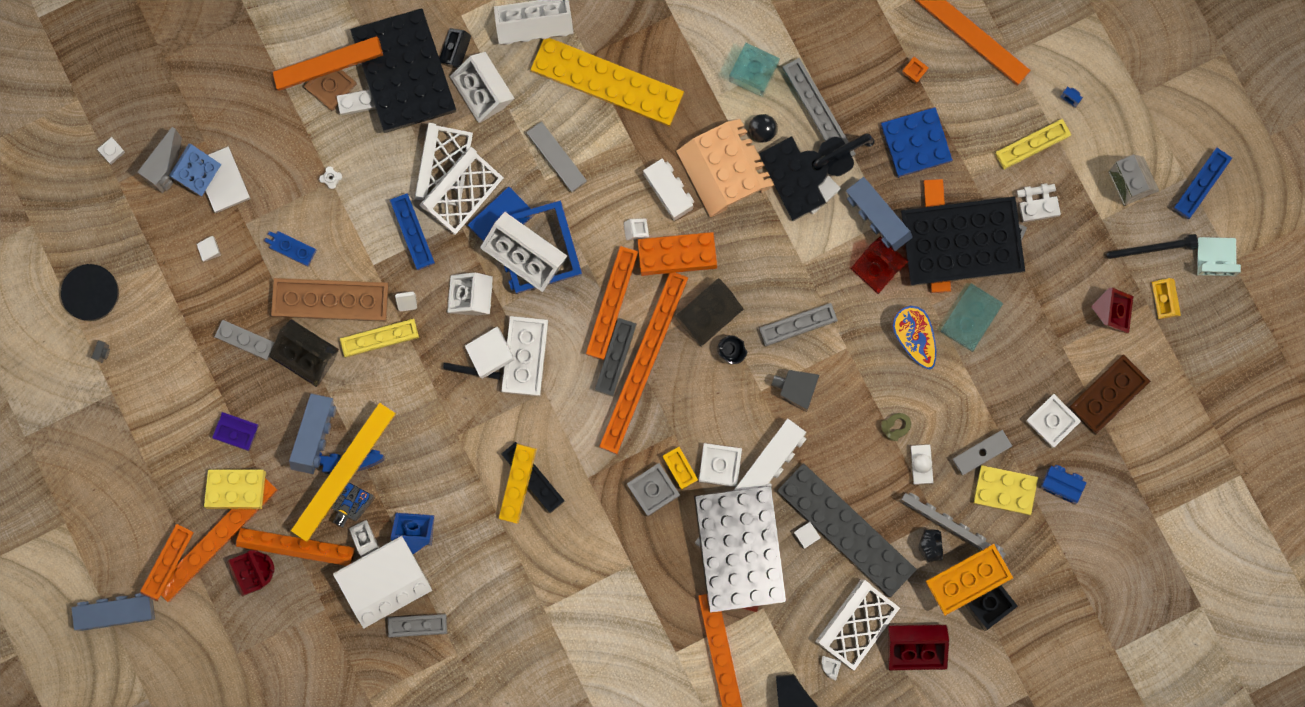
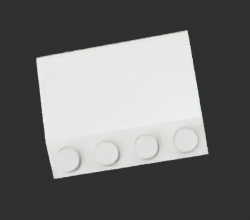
(382, 582)

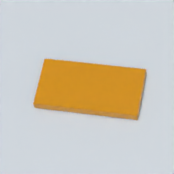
(969, 579)

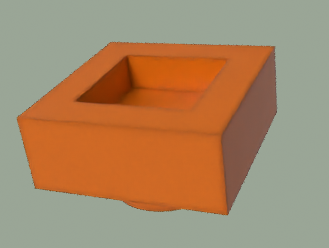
(915, 70)

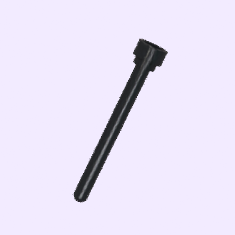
(1190, 242)

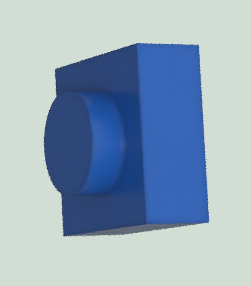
(1071, 96)

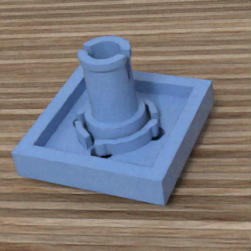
(189, 165)

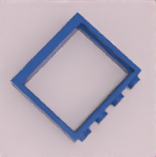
(514, 283)

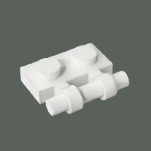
(1038, 209)

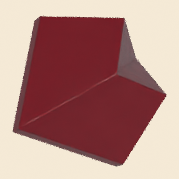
(1115, 309)

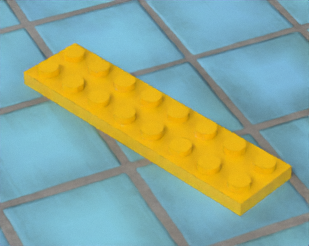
(607, 81)

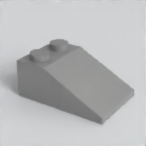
(162, 161)

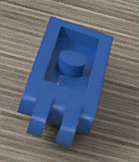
(291, 248)

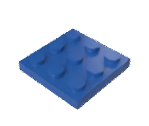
(916, 142)

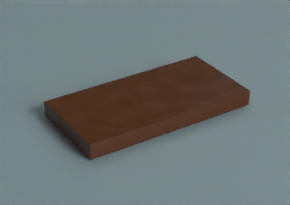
(1109, 394)

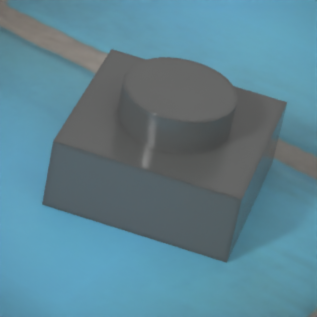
(101, 351)

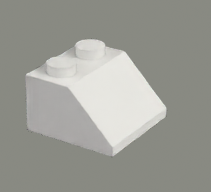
(470, 294)

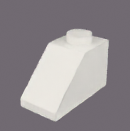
(364, 538)

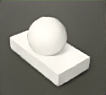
(921, 464)

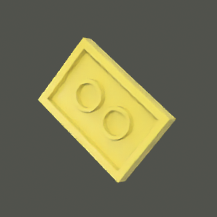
(234, 489)
(1005, 490)

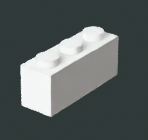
(668, 189)

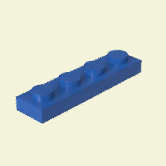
(1202, 183)
(412, 231)

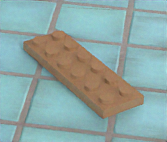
(330, 299)

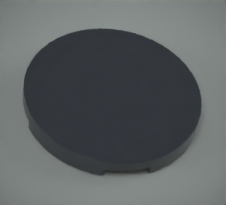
(89, 292)

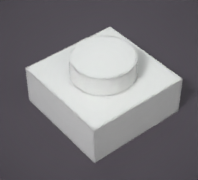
(111, 150)

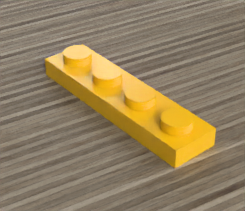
(517, 483)

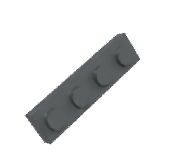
(615, 357)

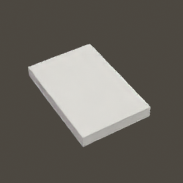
(227, 185)

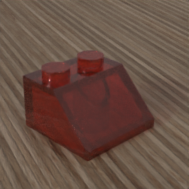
(879, 265)

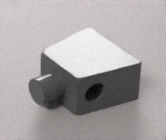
(797, 388)

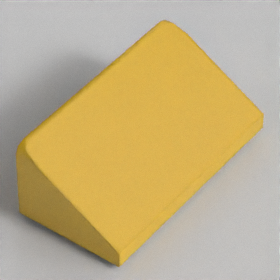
(1166, 298)

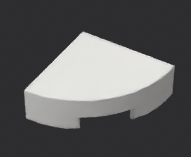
(831, 667)

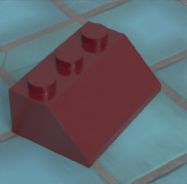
(918, 647)

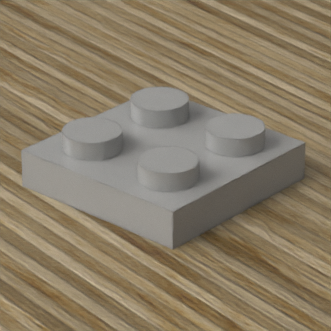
(653, 489)

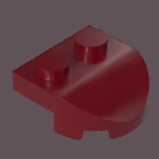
(251, 571)

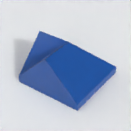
(415, 530)

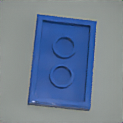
(506, 202)

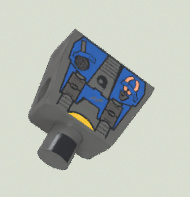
(351, 504)

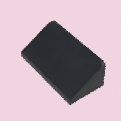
(455, 48)

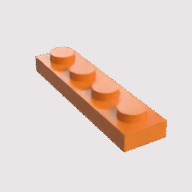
(166, 562)

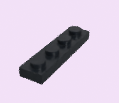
(538, 483)

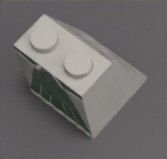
(1133, 179)

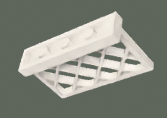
(428, 156)
(453, 176)
(845, 612)

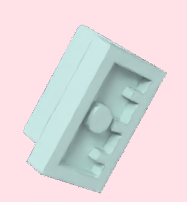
(1217, 257)

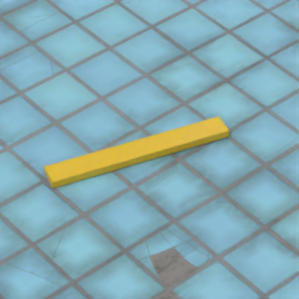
(343, 472)

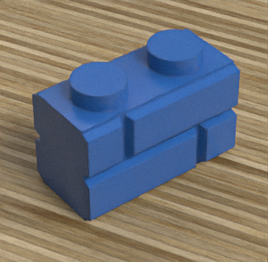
(1063, 484)

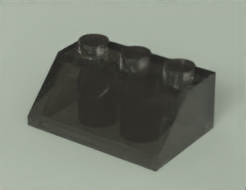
(709, 312)
(303, 352)

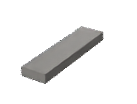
(556, 157)
(798, 324)

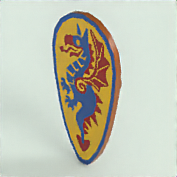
(916, 335)

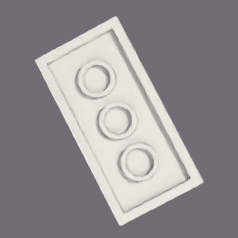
(527, 345)

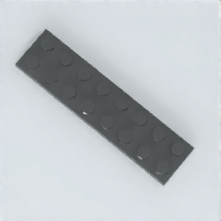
(846, 530)

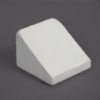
(636, 229)
(208, 249)
(406, 301)

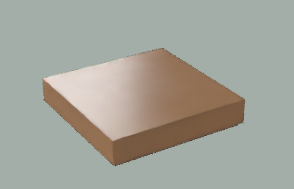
(329, 87)

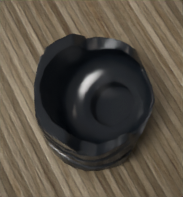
(931, 545)

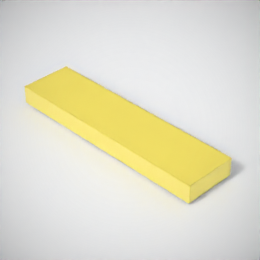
(1033, 144)
(379, 338)

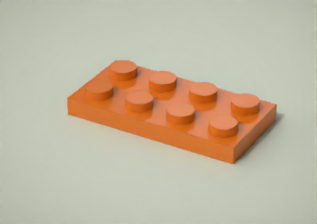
(677, 254)

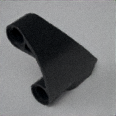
(792, 693)

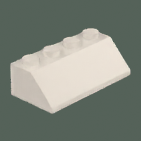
(533, 20)
(523, 251)

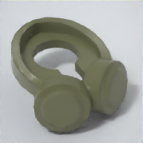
(887, 424)

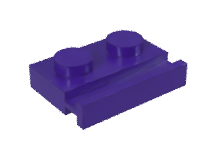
(235, 431)

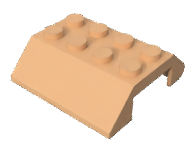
(723, 166)

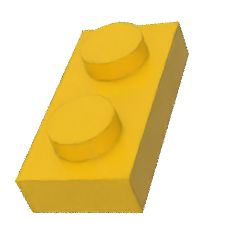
(680, 468)

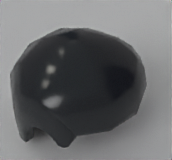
(763, 128)
(731, 350)

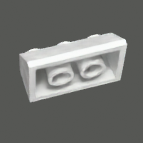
(481, 86)

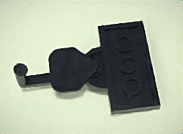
(794, 171)

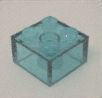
(754, 69)

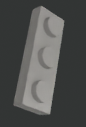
(244, 340)

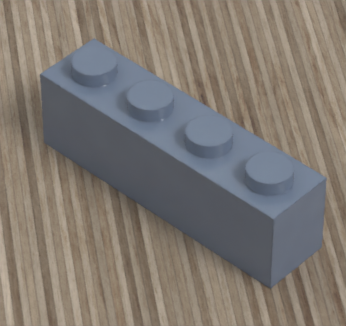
(879, 214)
(312, 434)
(112, 613)

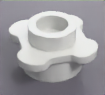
(330, 182)

